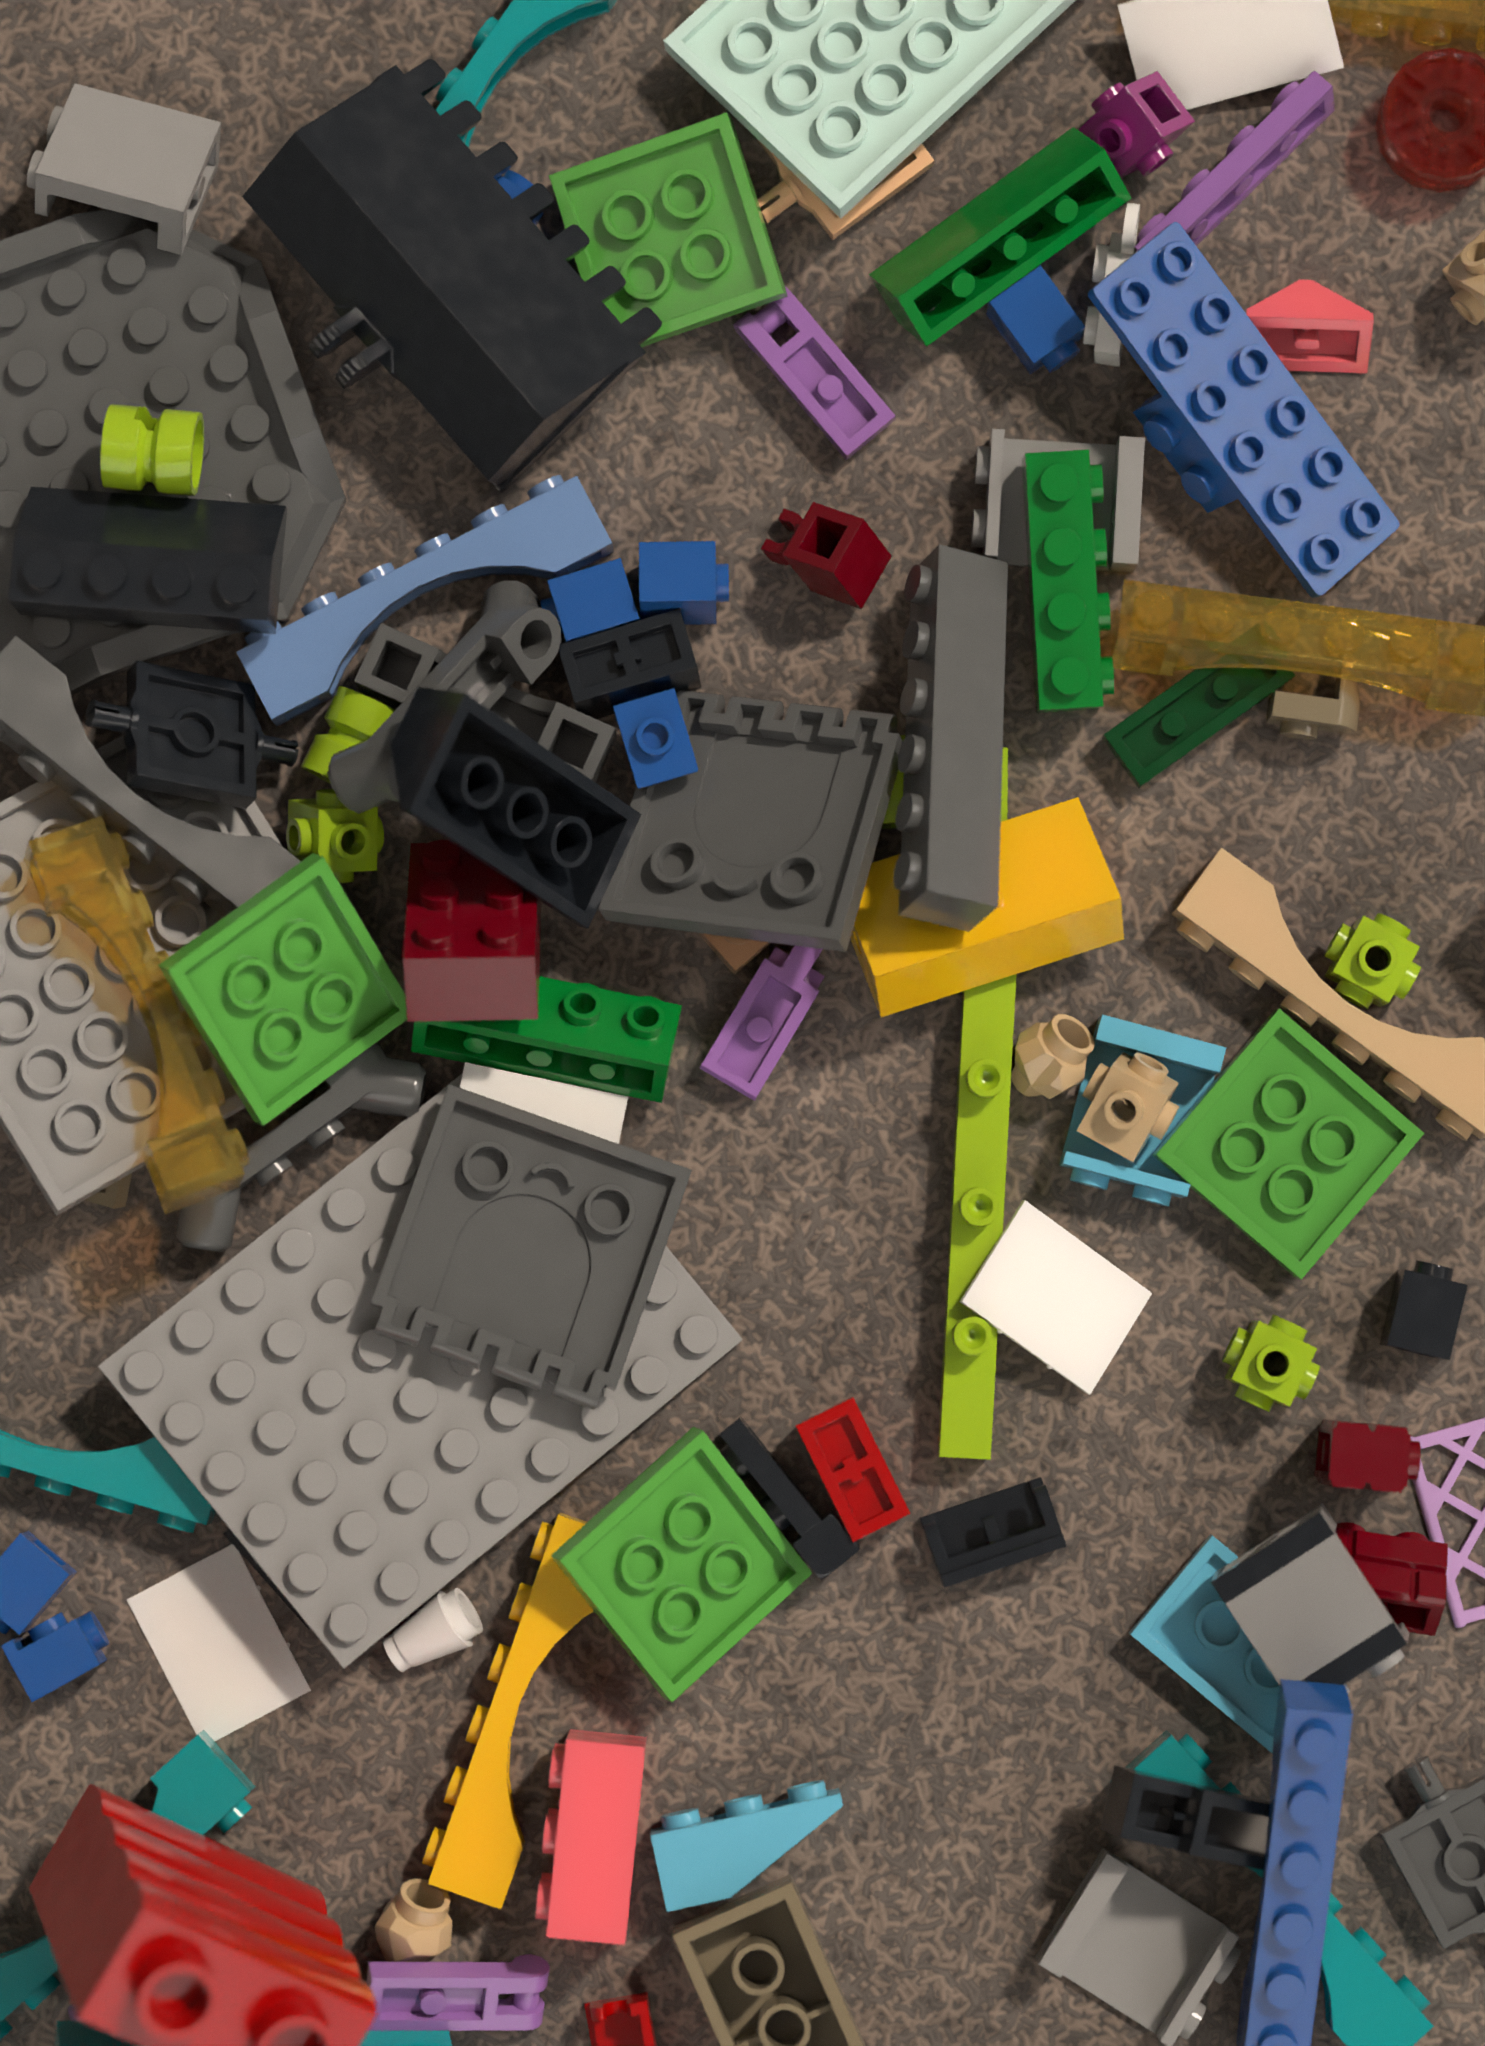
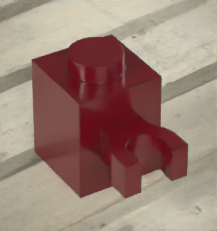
(831, 553)

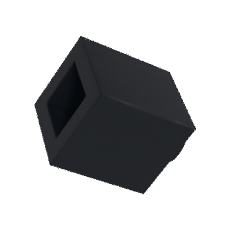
(1424, 1311)

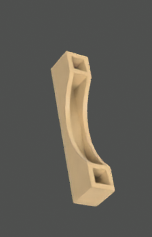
(1243, 919)

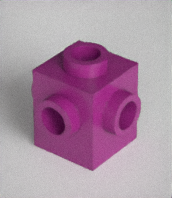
(1138, 124)

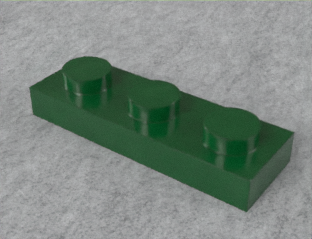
(1188, 717)

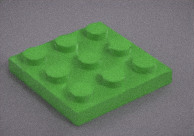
(676, 226)
(287, 988)
(1288, 1144)
(682, 1564)

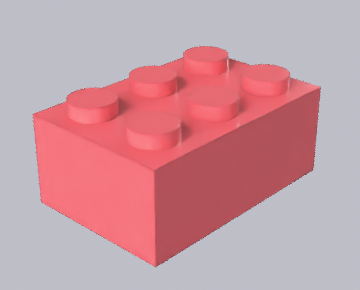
(592, 1836)

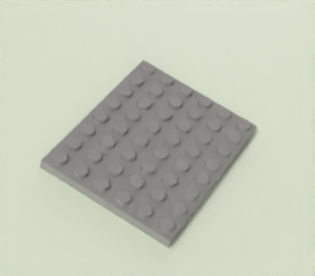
(357, 1458)

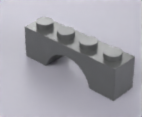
(401, 662)

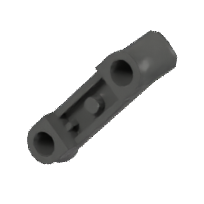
(505, 646)
(365, 1084)

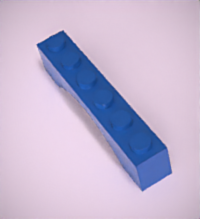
(1298, 1864)

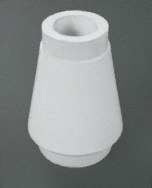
(435, 1630)

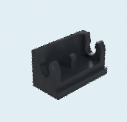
(629, 663)
(992, 1532)

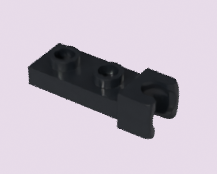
(822, 1540)

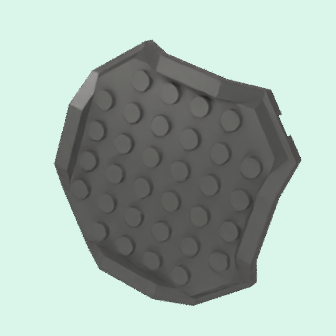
(114, 320)

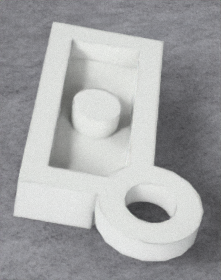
(1107, 258)

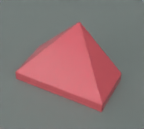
(1315, 329)

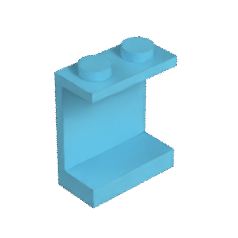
(1189, 1063)

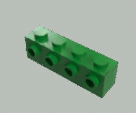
(1000, 236)
(1063, 581)
(579, 1039)

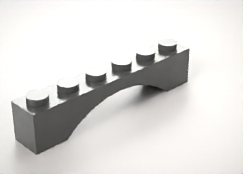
(53, 746)

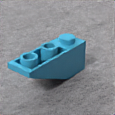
(724, 1852)

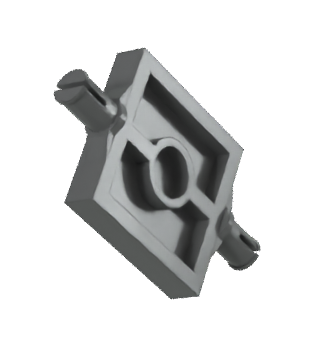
(1443, 1853)

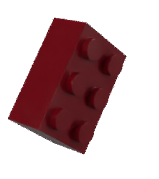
(468, 940)

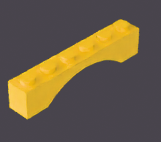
(484, 1835)

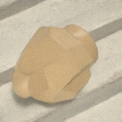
(1051, 1056)
(415, 1923)

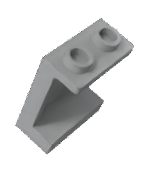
(128, 161)

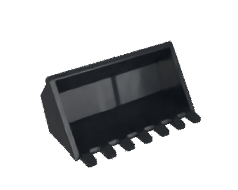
(447, 272)

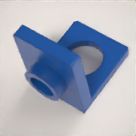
(655, 738)

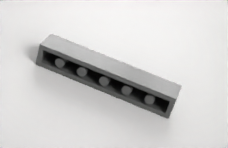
(952, 739)

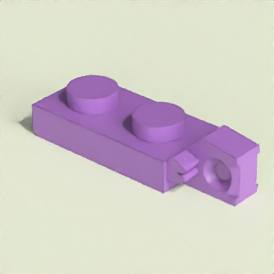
(765, 1020)

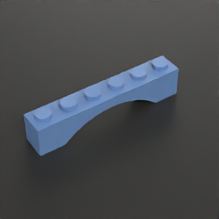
(540, 538)

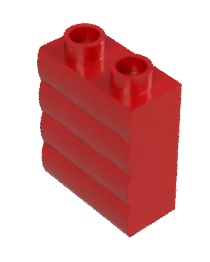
(191, 1938)

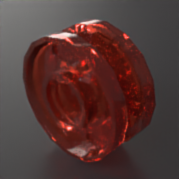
(1409, 139)

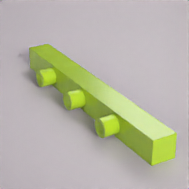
(976, 1215)

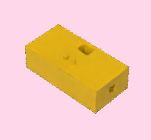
(1050, 906)

